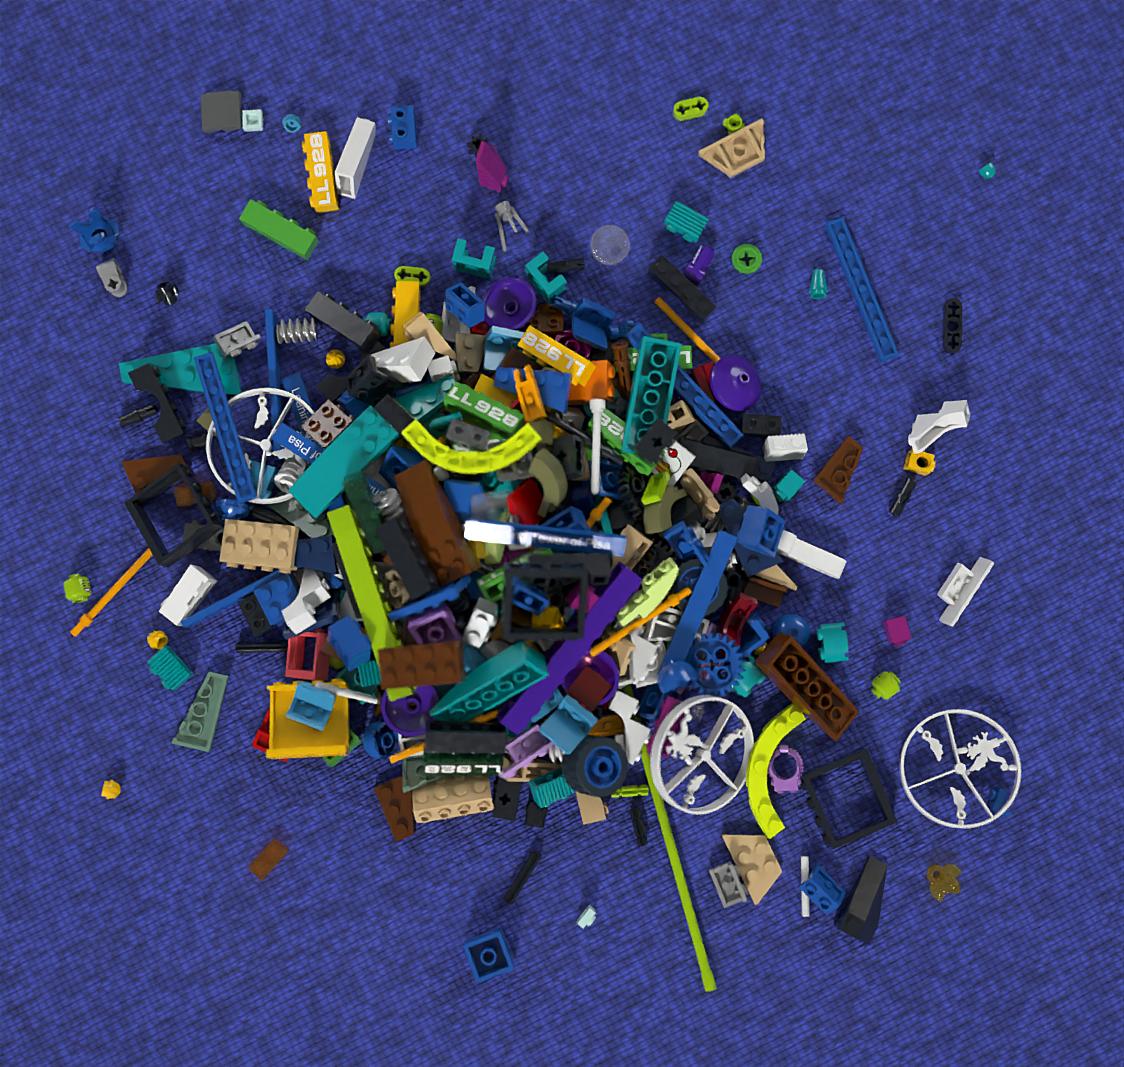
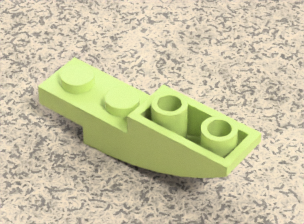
(654, 590)

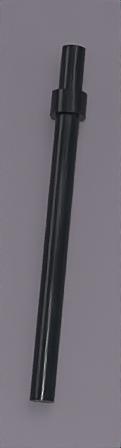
(605, 451)

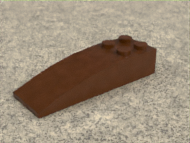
(435, 524)
(806, 685)

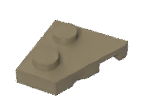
(469, 352)

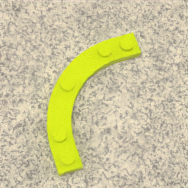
(471, 462)
(758, 767)

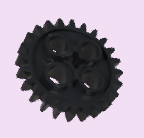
(631, 483)
(660, 554)

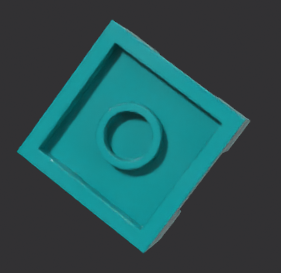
(471, 265)
(535, 272)

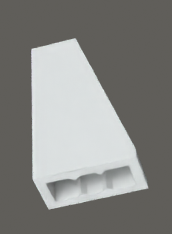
(354, 158)

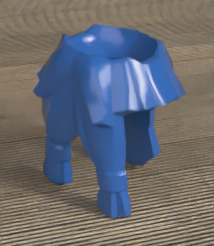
(98, 242)

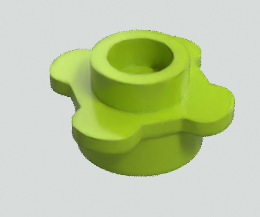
(735, 118)

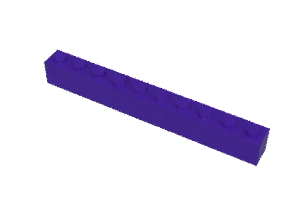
(565, 654)

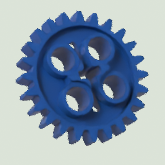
(716, 682)

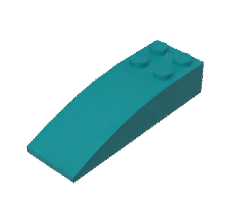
(650, 388)
(349, 453)
(492, 683)

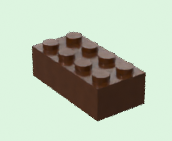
(422, 664)

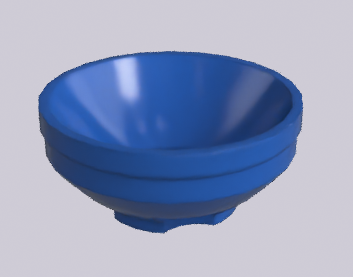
(231, 509)

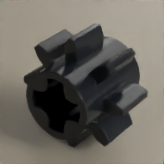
(474, 144)
(167, 293)

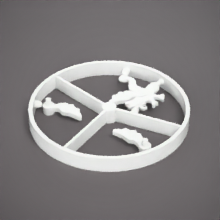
(264, 444)
(984, 747)
(702, 754)

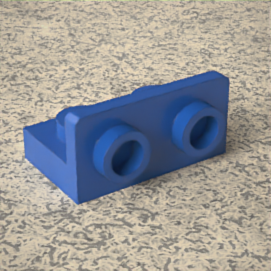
(823, 890)

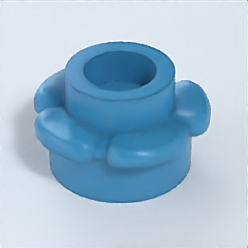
(292, 127)

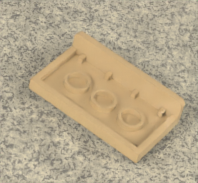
(259, 545)
(452, 798)

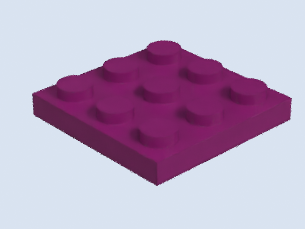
(666, 707)

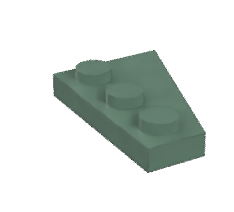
(413, 773)

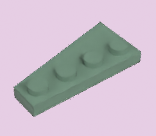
(299, 517)
(202, 719)

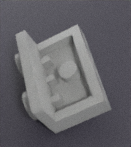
(236, 339)
(728, 885)

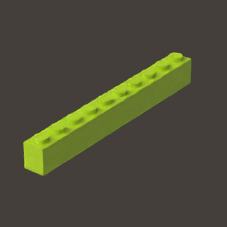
(366, 586)

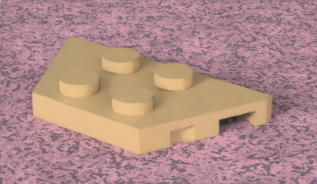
(737, 150)
(618, 651)
(755, 862)

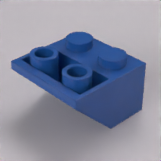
(568, 519)

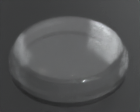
(610, 244)

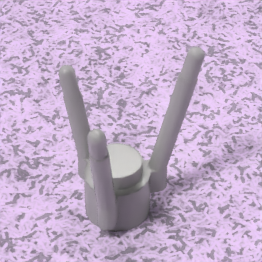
(506, 212)

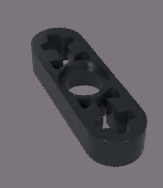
(947, 312)

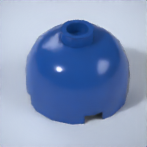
(792, 625)
(675, 676)
(380, 740)

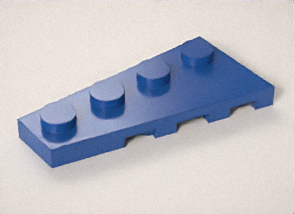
(552, 386)
(434, 599)

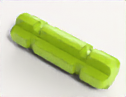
(631, 790)

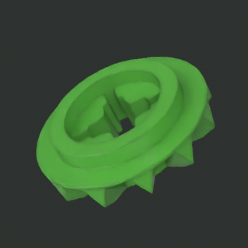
(752, 252)

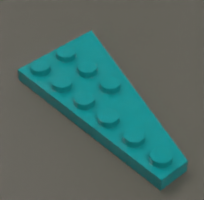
(180, 370)
(425, 400)

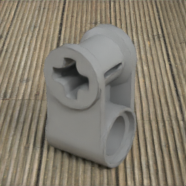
(112, 277)

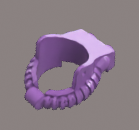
(786, 784)

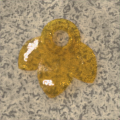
(944, 882)

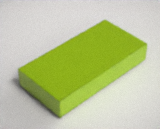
(655, 488)

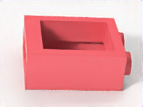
(295, 657)

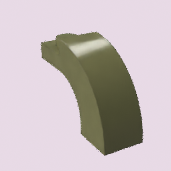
(553, 479)
(657, 514)

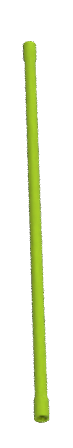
(706, 972)

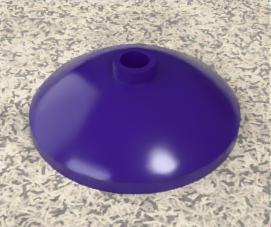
(503, 297)
(729, 386)
(600, 663)
(403, 718)

